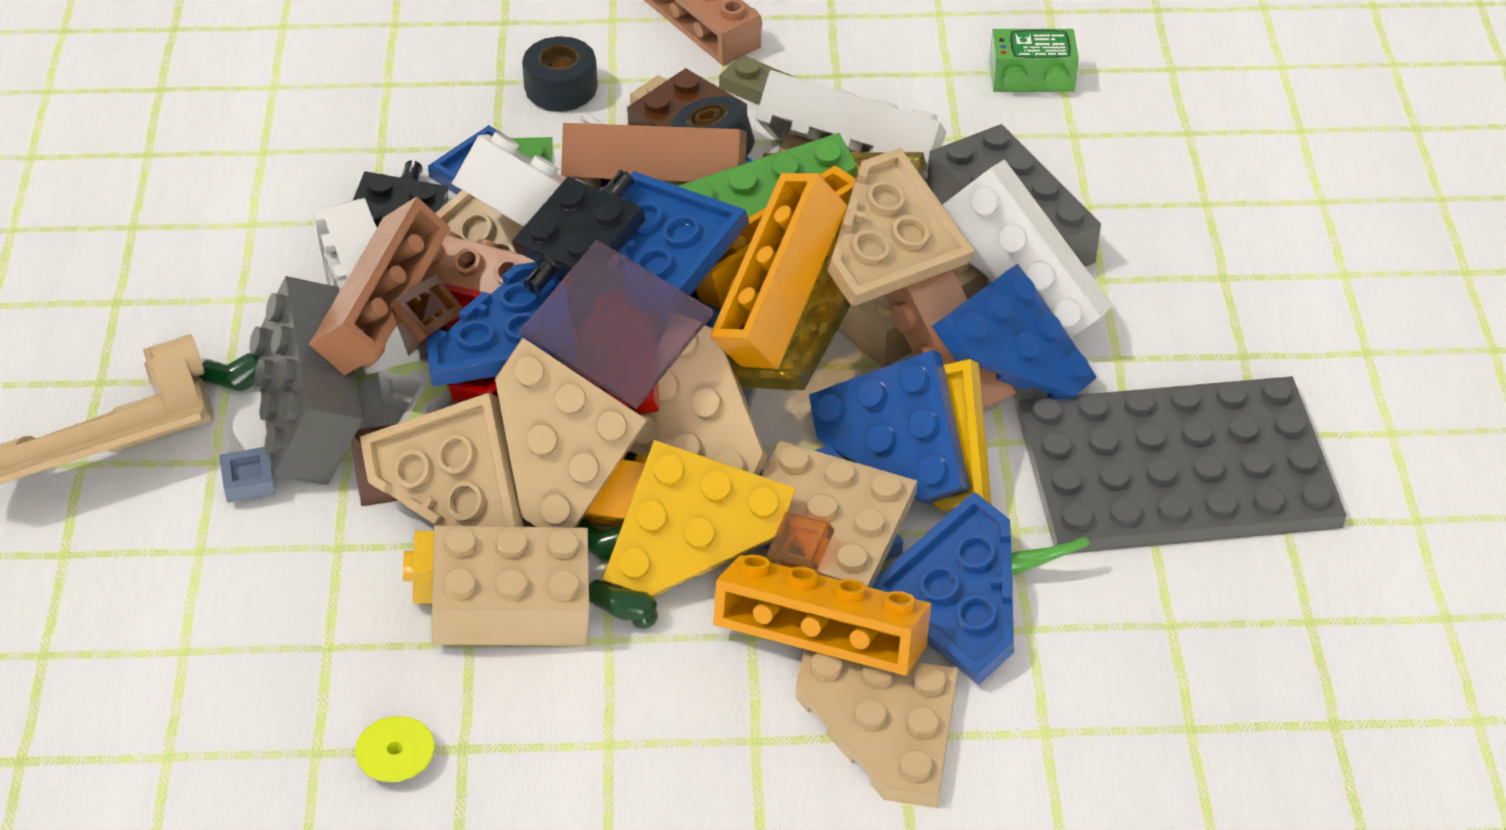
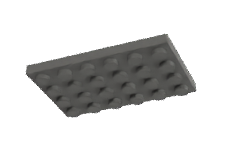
(1179, 464)

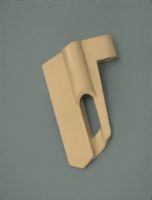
(177, 406)

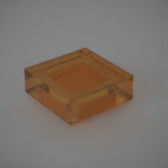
(800, 541)

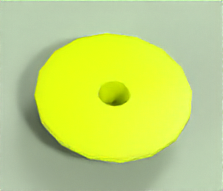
(394, 749)

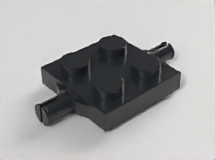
(389, 193)
(572, 223)

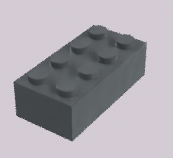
(965, 160)
(305, 400)

